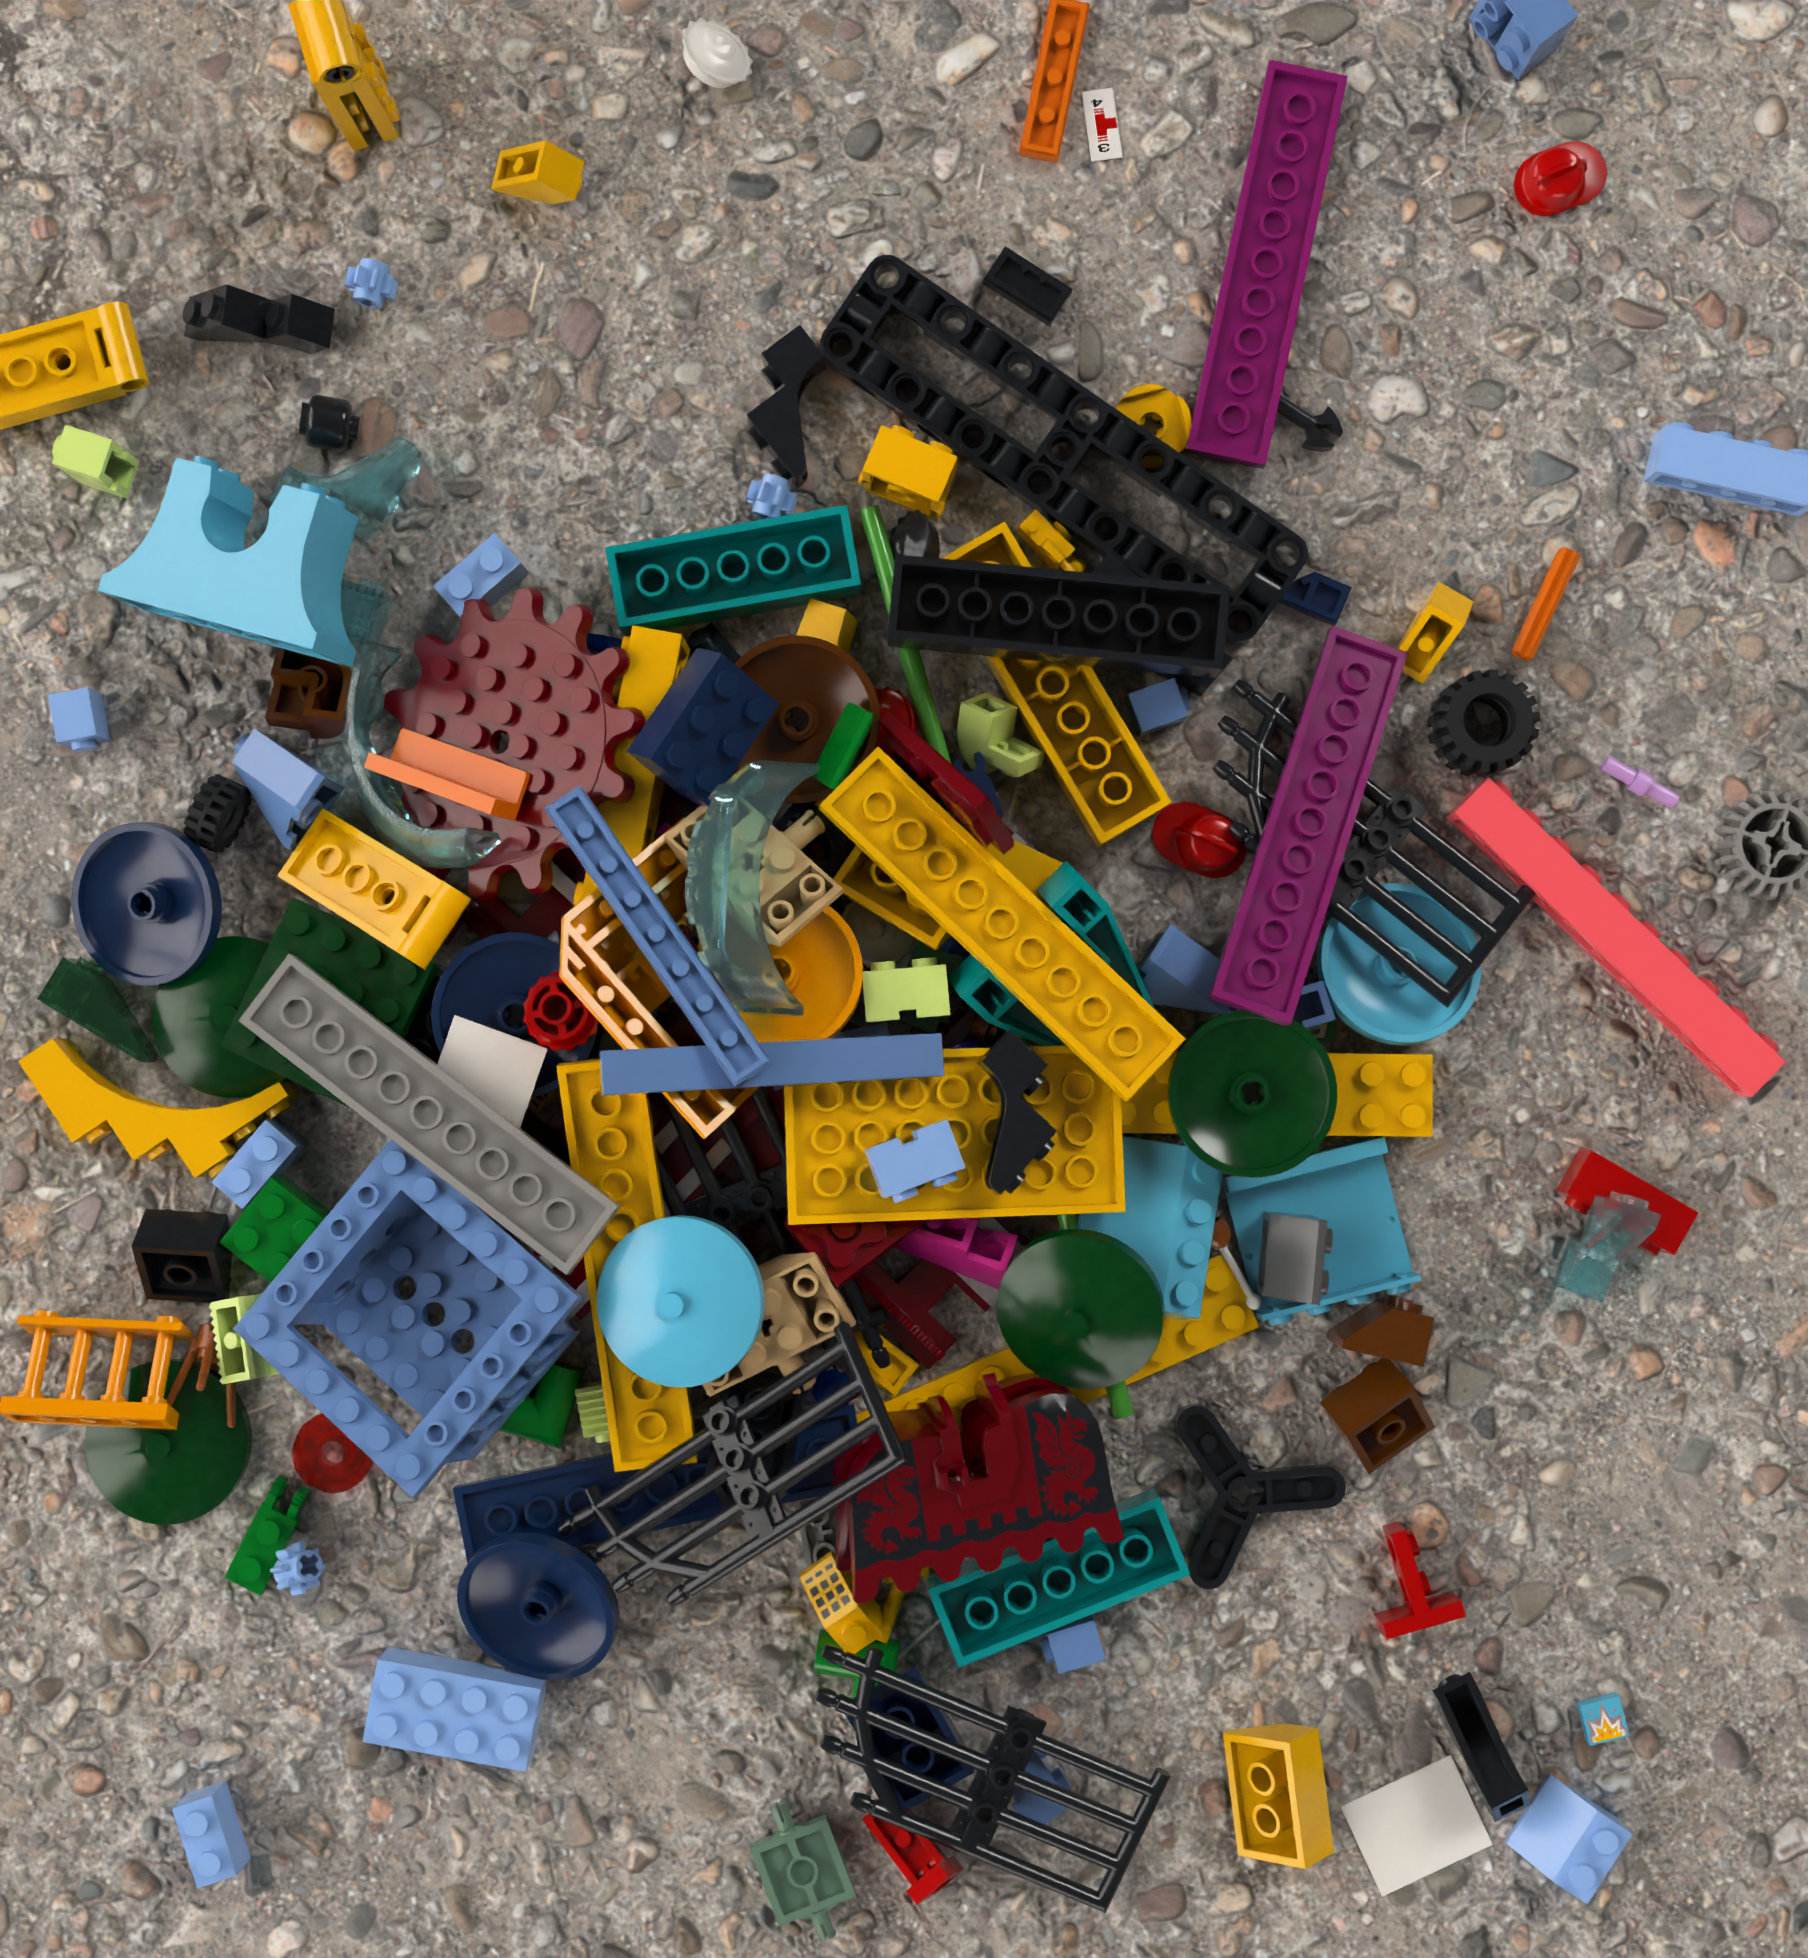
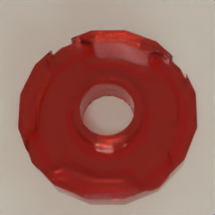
(316, 1469)

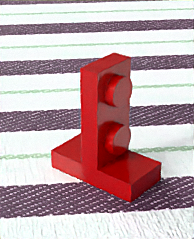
(1418, 1610)
(916, 1857)

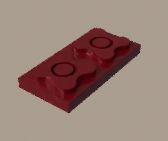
(946, 783)
(851, 1246)

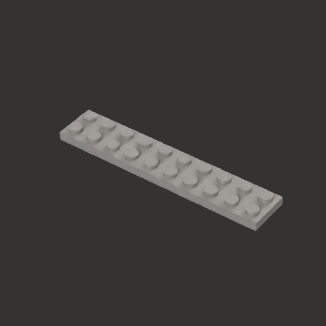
(430, 1114)

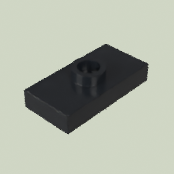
(1027, 286)

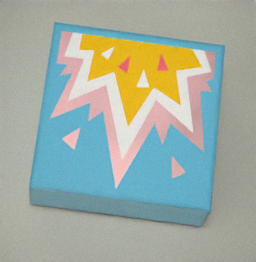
(1602, 1719)

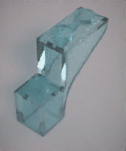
(370, 483)
(1610, 1234)

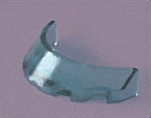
(376, 792)
(725, 885)

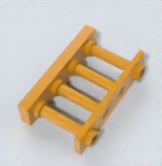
(112, 1408)

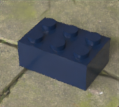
(703, 726)

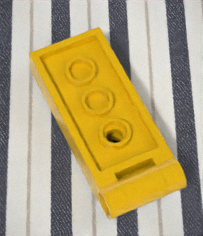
(102, 366)
(374, 888)

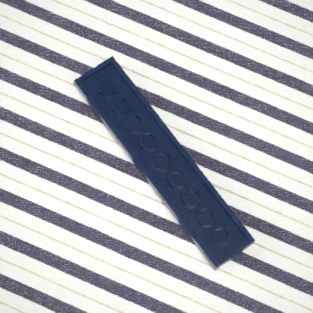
(547, 1495)

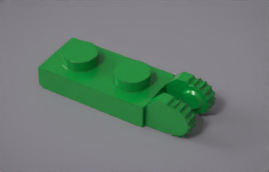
(268, 1533)

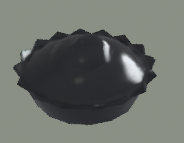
(915, 536)

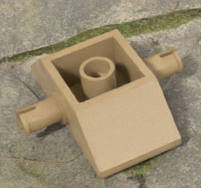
(789, 883)
(798, 1314)

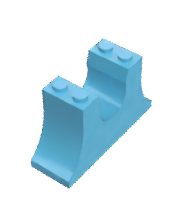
(271, 593)

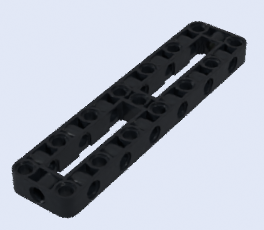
(1060, 398)

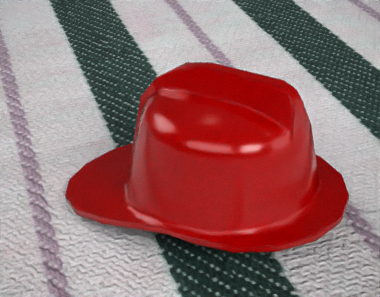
(1560, 178)
(1198, 840)

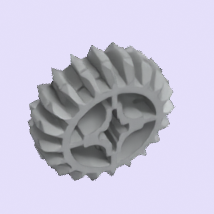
(1756, 875)

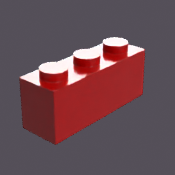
(1595, 1175)

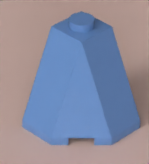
(284, 785)
(1180, 973)

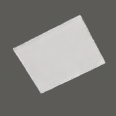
(493, 1065)
(1416, 1825)

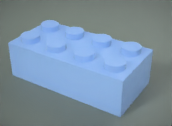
(454, 1709)

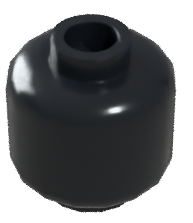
(328, 423)

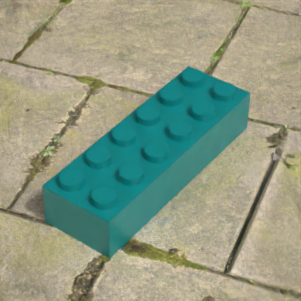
(734, 570)
(1026, 1599)

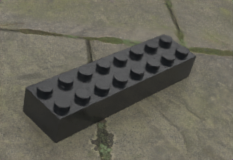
(1058, 616)

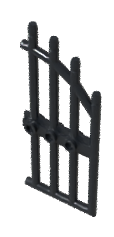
(1369, 850)
(756, 1197)
(747, 1477)
(994, 1784)

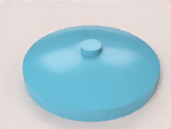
(1375, 994)
(680, 1301)

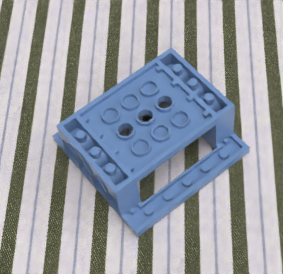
(348, 1277)

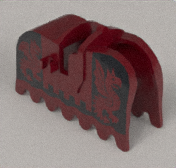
(1023, 1474)

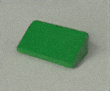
(844, 745)

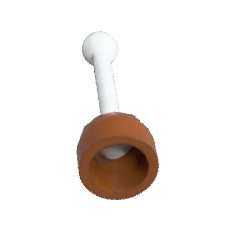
(1220, 1240)

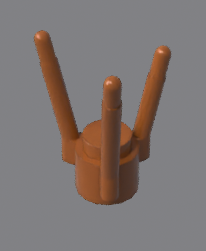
(205, 1348)

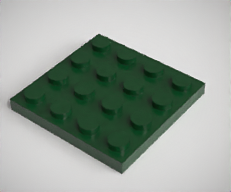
(350, 960)

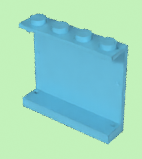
(1355, 1197)

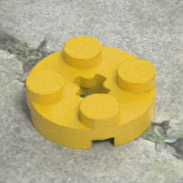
(1163, 408)

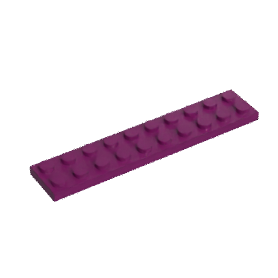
(1266, 264)
(1308, 827)

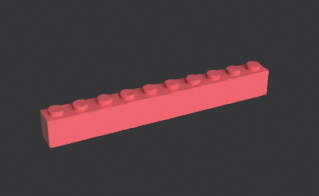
(1616, 938)

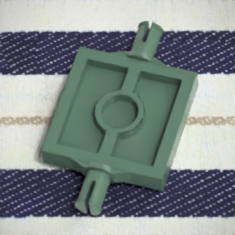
(803, 1870)

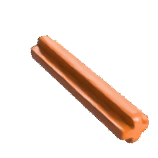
(1545, 604)

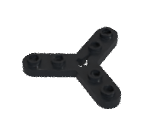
(1228, 1519)

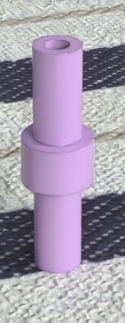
(1640, 782)

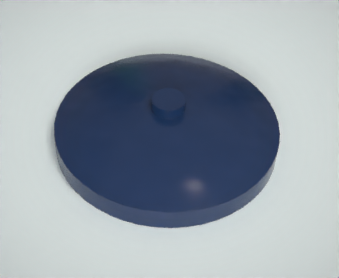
(146, 903)
(489, 988)
(538, 1606)

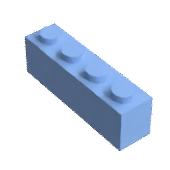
(1729, 468)

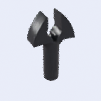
(1311, 424)

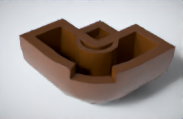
(308, 694)

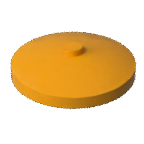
(823, 973)

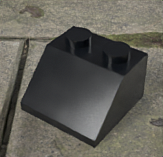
(183, 1256)

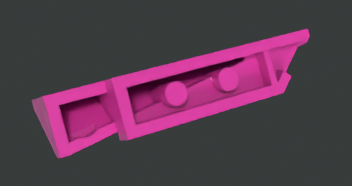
(963, 1248)

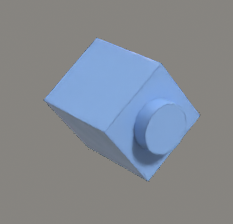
(79, 719)

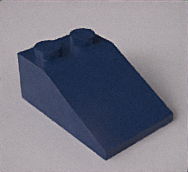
(910, 1753)

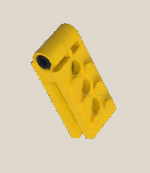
(343, 64)

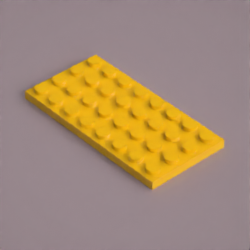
(836, 1121)

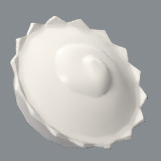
(715, 54)

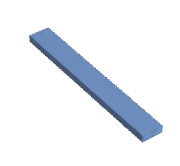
(658, 937)
(792, 1064)

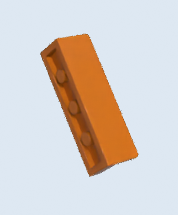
(453, 774)

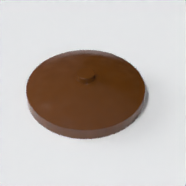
(813, 686)

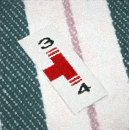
(1102, 124)

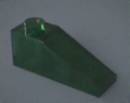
(96, 1004)

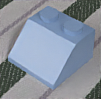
(1568, 1837)

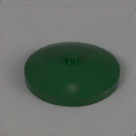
(196, 1014)
(1252, 1094)
(1080, 1309)
(169, 1472)

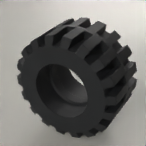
(1506, 700)

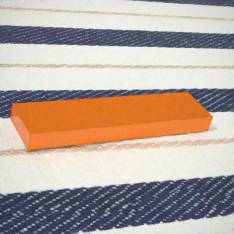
(1054, 80)

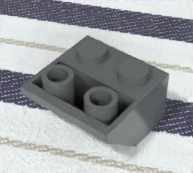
(1294, 1257)

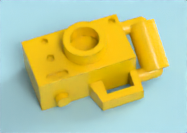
(1050, 543)

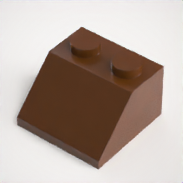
(1386, 1330)
(1377, 1413)

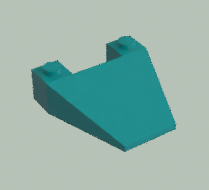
(1089, 919)

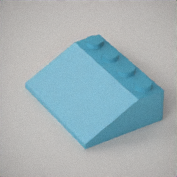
(1166, 1219)

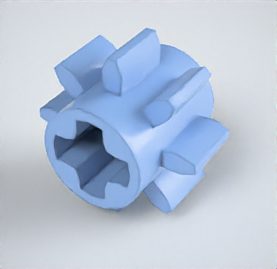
(371, 283)
(771, 497)
(297, 1568)

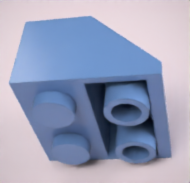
(1523, 30)

